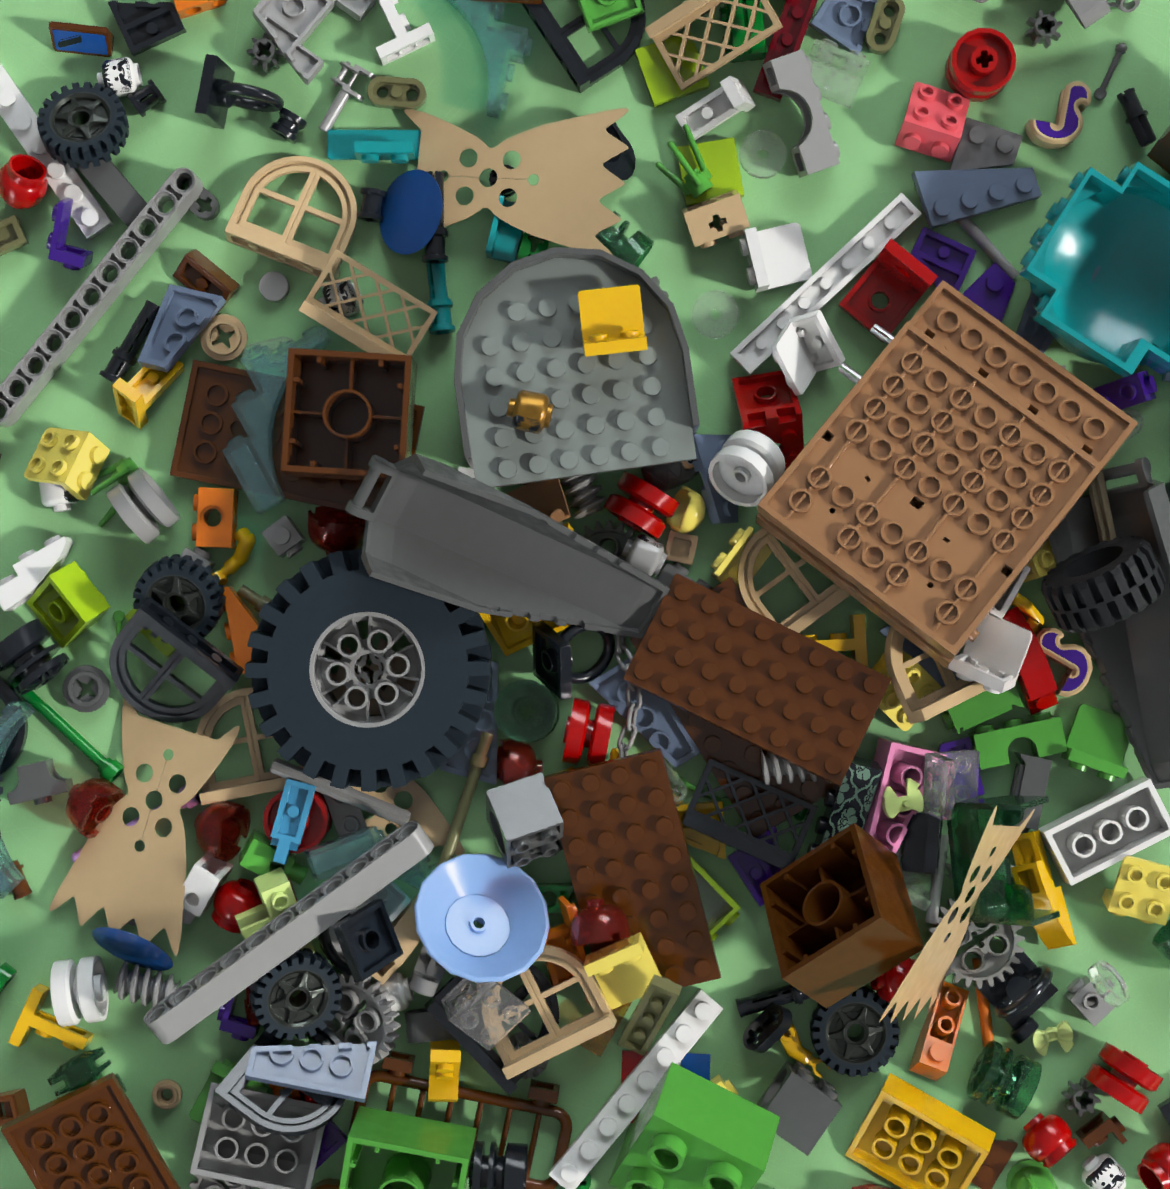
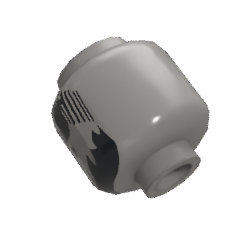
(645, 554)

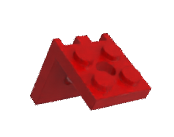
(897, 277)
(773, 416)

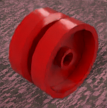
(989, 49)
(639, 509)
(587, 733)
(317, 825)
(1123, 1078)

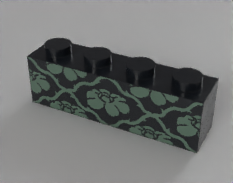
(848, 802)

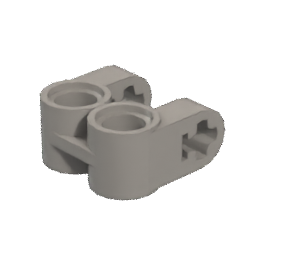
(426, 975)

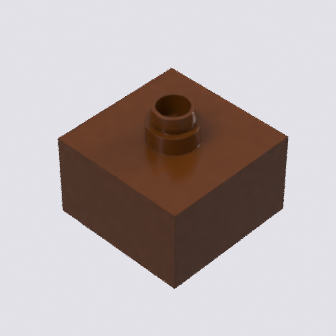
(345, 411)
(840, 916)

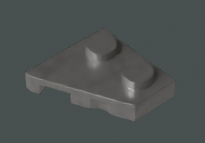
(985, 147)

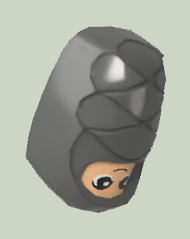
(669, 475)

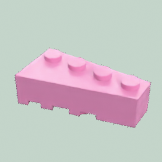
(897, 764)

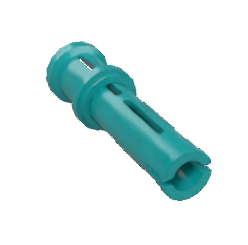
(439, 300)

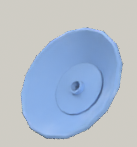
(498, 898)

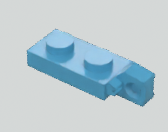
(291, 818)

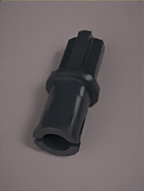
(1137, 117)

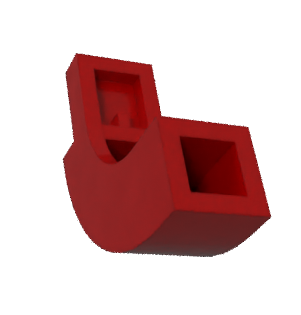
(1035, 674)

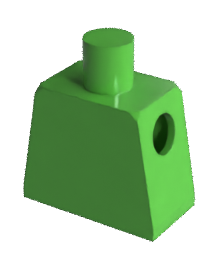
(259, 854)

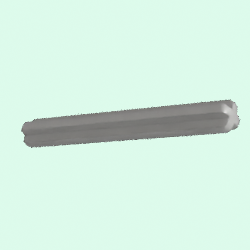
(347, 795)

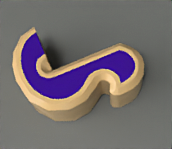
(1068, 121)
(1069, 656)

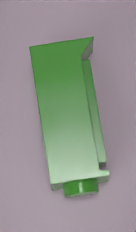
(980, 709)

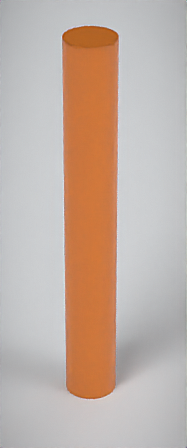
(984, 1013)

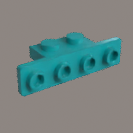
(374, 145)

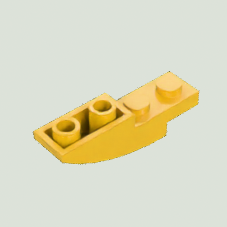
(1035, 874)

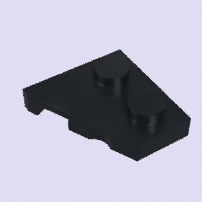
(147, 24)

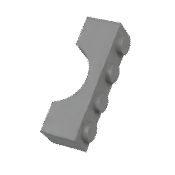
(792, 77)

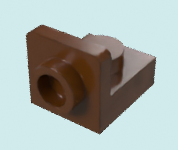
(1096, 1130)

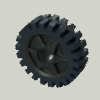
(83, 125)
(190, 582)
(307, 1010)
(860, 1053)

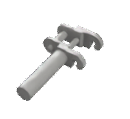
(343, 95)

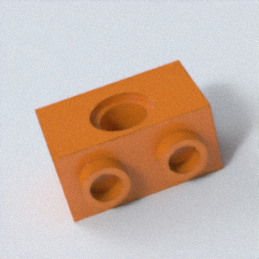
(223, 534)

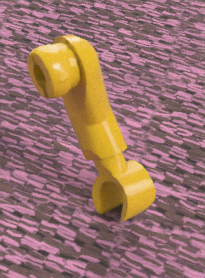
(240, 556)
(1034, 617)
(794, 1049)

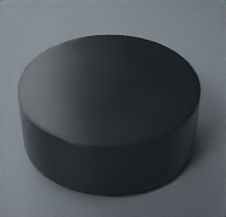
(1024, 1030)

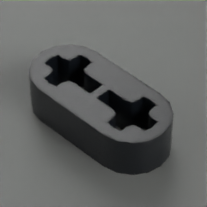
(766, 1027)

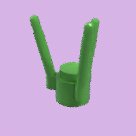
(696, 181)
(120, 472)

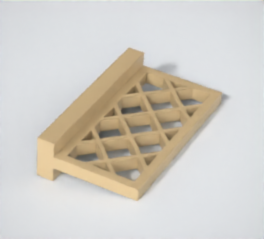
(690, 11)
(348, 328)

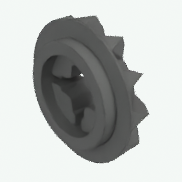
(72, 688)

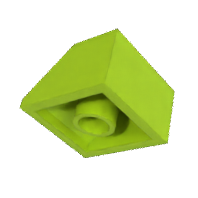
(68, 603)

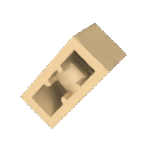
(700, 215)

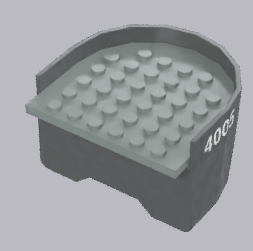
(606, 407)

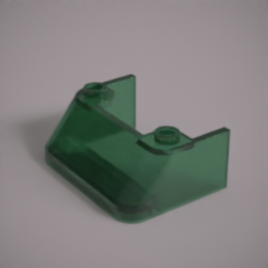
(1000, 899)

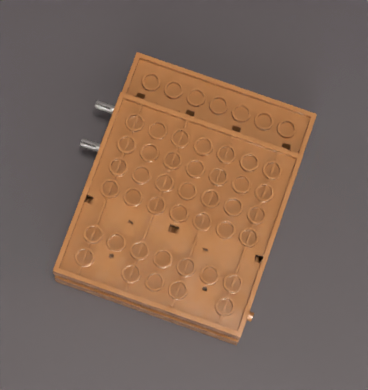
(943, 472)

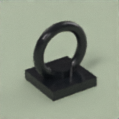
(219, 93)
(554, 659)
(365, 940)
(1021, 991)

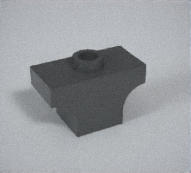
(38, 783)

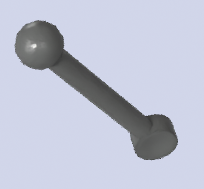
(1100, 93)

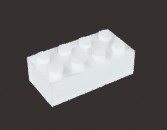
(1106, 830)

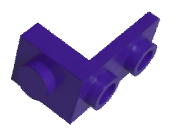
(71, 257)
(1129, 390)
(234, 1024)

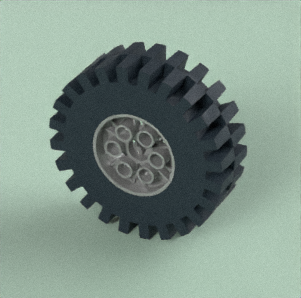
(342, 739)

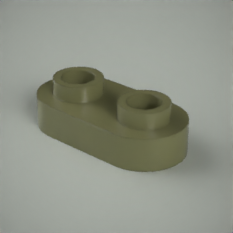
(884, 25)
(397, 92)

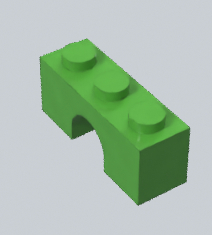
(1043, 734)

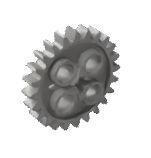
(990, 963)
(370, 1024)

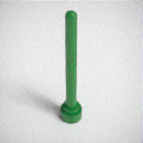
(108, 768)

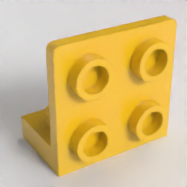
(612, 320)

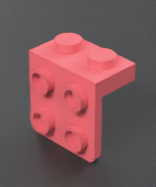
(933, 122)

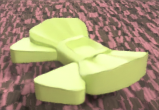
(893, 804)
(1061, 1032)

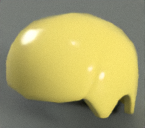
(689, 511)

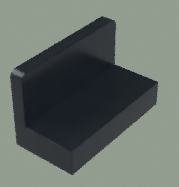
(922, 844)

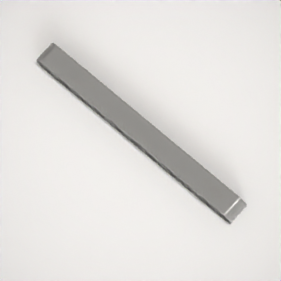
(107, 292)
(288, 932)

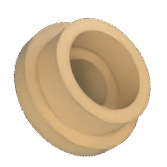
(165, 1103)

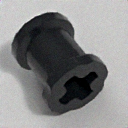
(146, 91)
(371, 205)

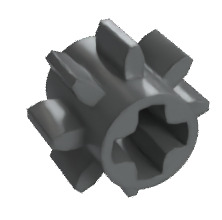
(1039, 36)
(263, 60)
(1085, 1104)

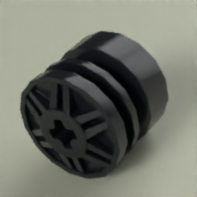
(29, 658)
(498, 1171)

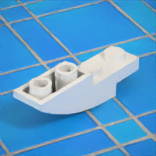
(32, 571)

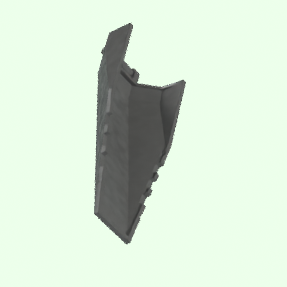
(494, 553)
(1133, 651)

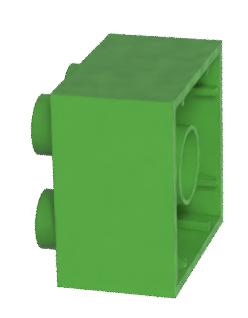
(694, 1138)
(405, 1152)

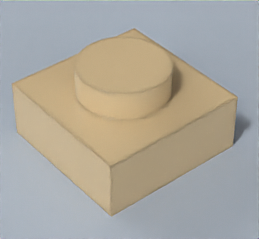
(681, 547)

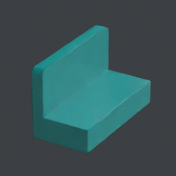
(503, 238)

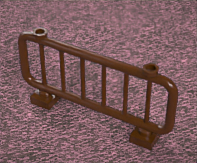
(541, 1093)

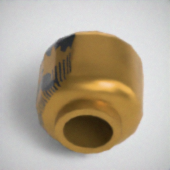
(530, 411)

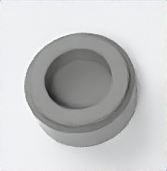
(274, 286)

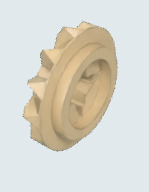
(237, 341)

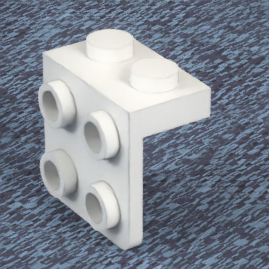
(775, 256)
(804, 349)
(994, 655)

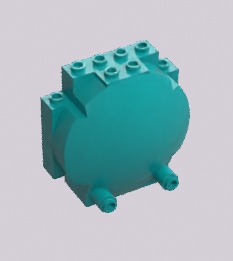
(1126, 232)

